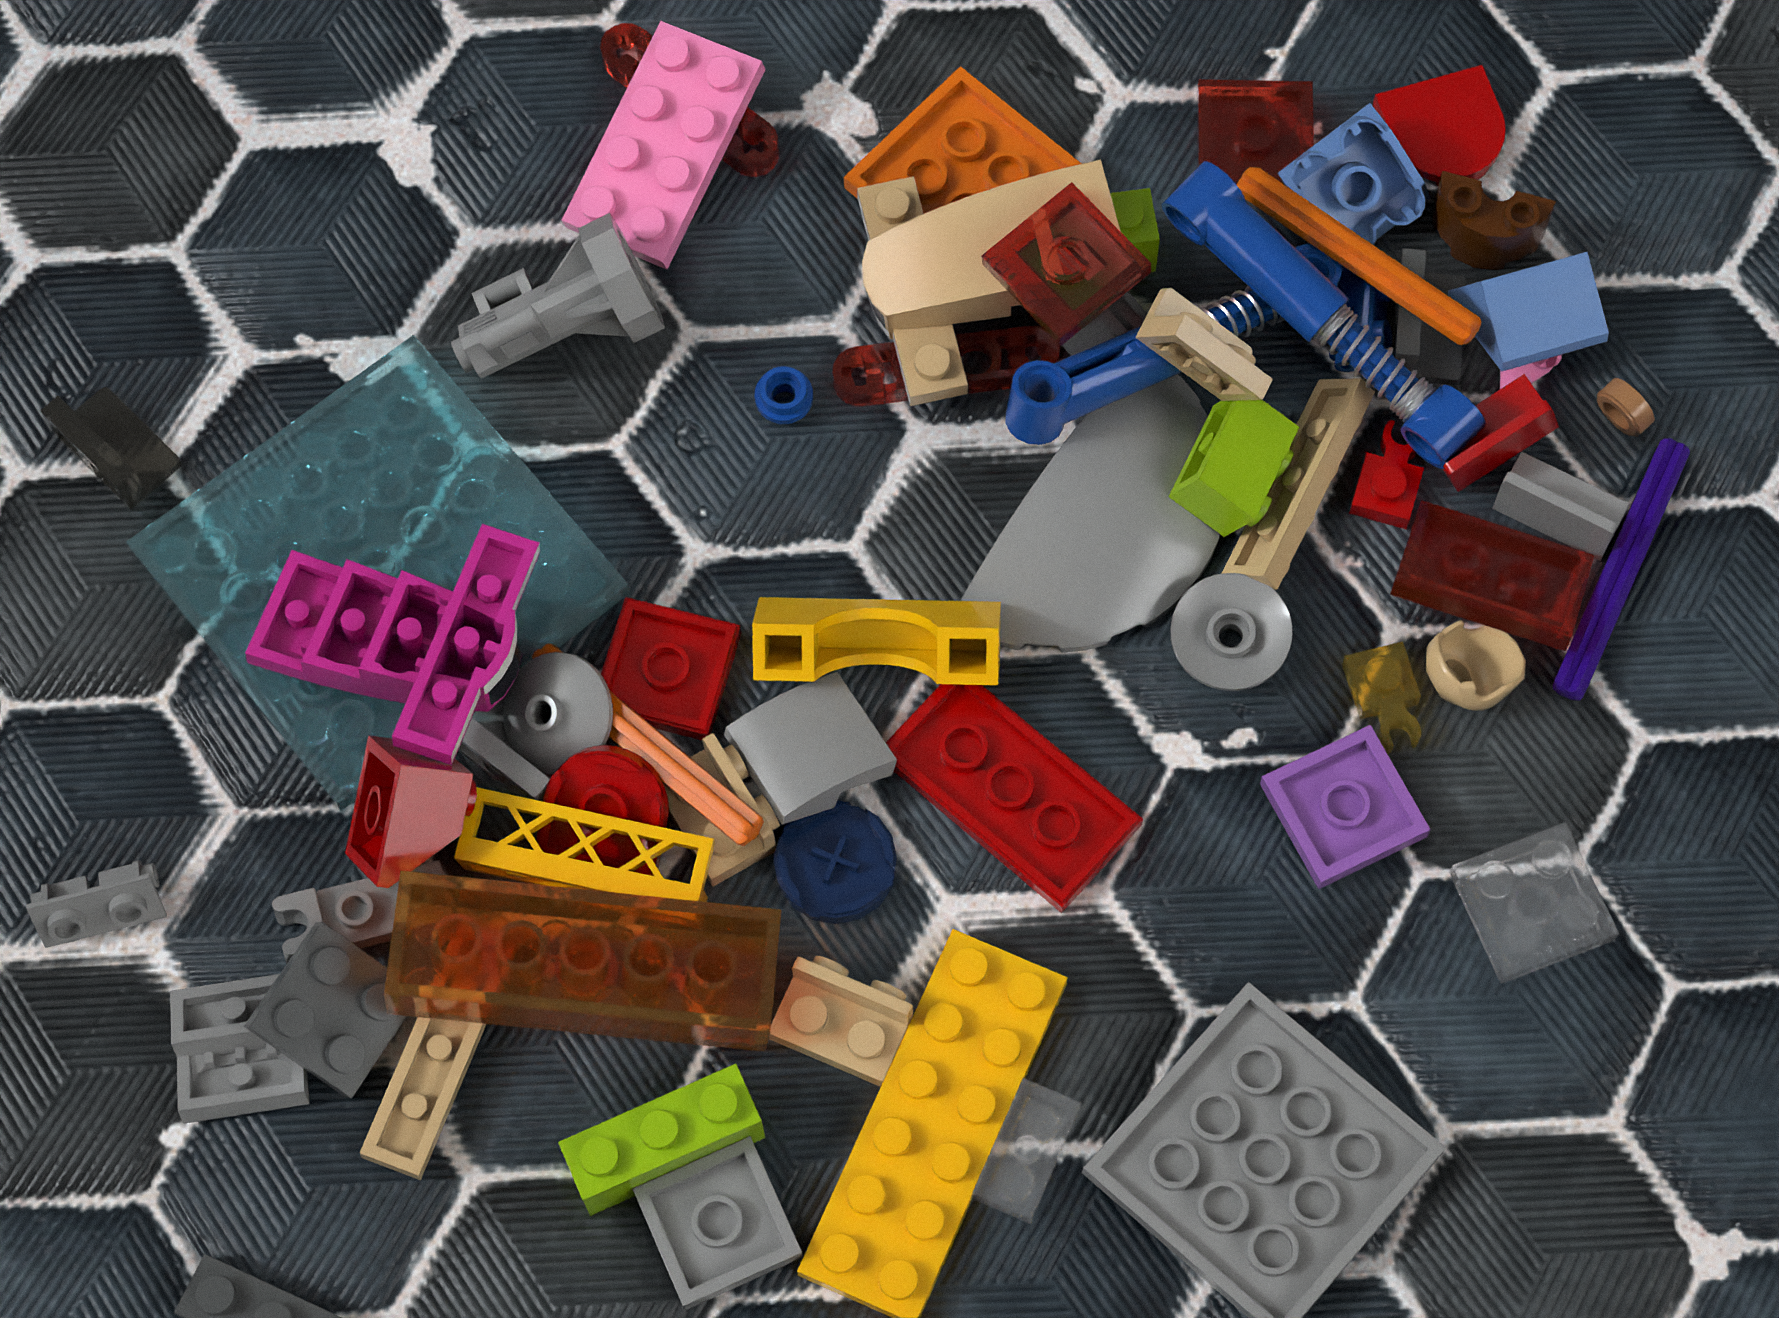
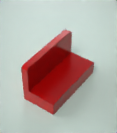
(1513, 421)

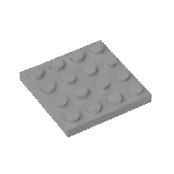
(1263, 1160)

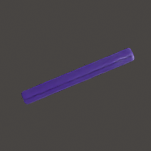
(1621, 570)

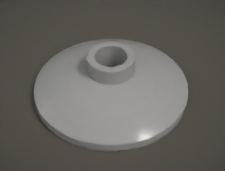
(1234, 604)
(578, 705)

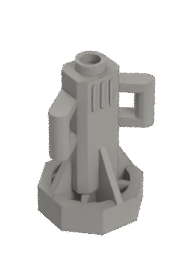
(591, 292)

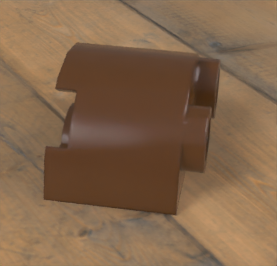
(1486, 230)

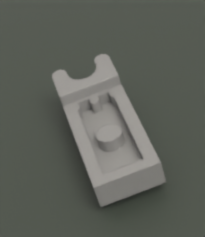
(353, 910)

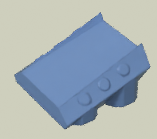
(1360, 177)

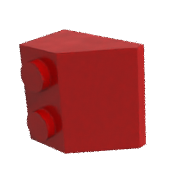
(405, 810)

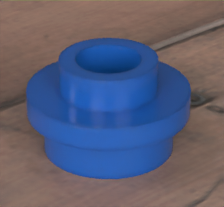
(783, 380)

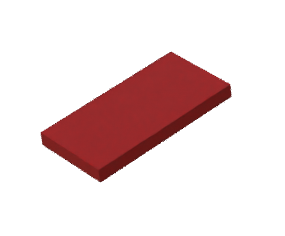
(1012, 790)

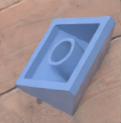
(1537, 311)

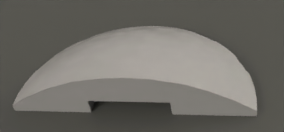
(1098, 533)

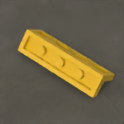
(562, 870)

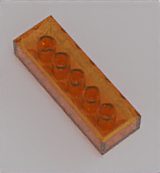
(582, 961)

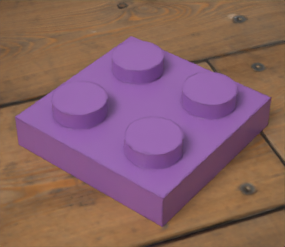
(1344, 806)

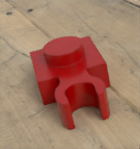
(1387, 483)

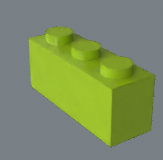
(660, 1137)

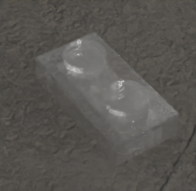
(1026, 1150)

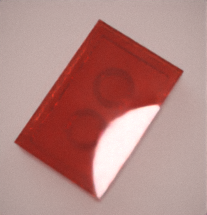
(1493, 575)

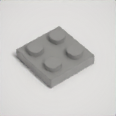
(717, 1223)

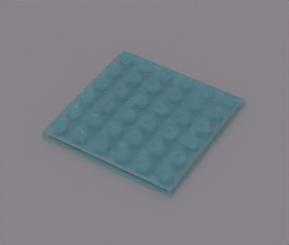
(376, 475)

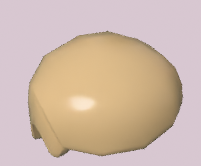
(1474, 665)

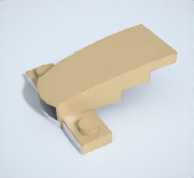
(930, 271)

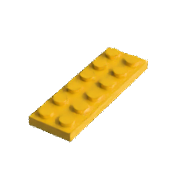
(932, 1127)

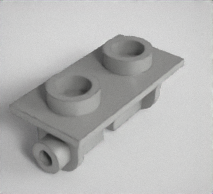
(76, 911)

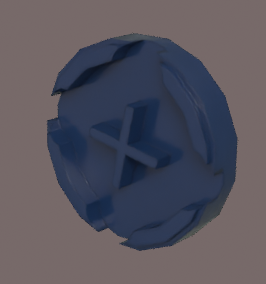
(836, 863)

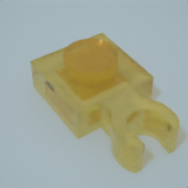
(1384, 687)

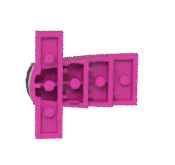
(404, 636)

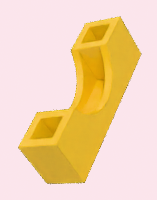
(819, 635)

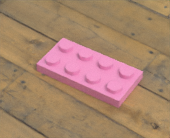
(666, 141)

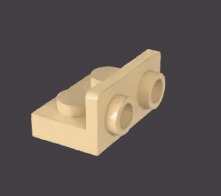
(1202, 348)
(727, 856)
(842, 1019)

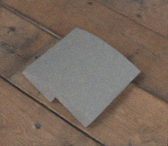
(810, 747)
(222, 1063)

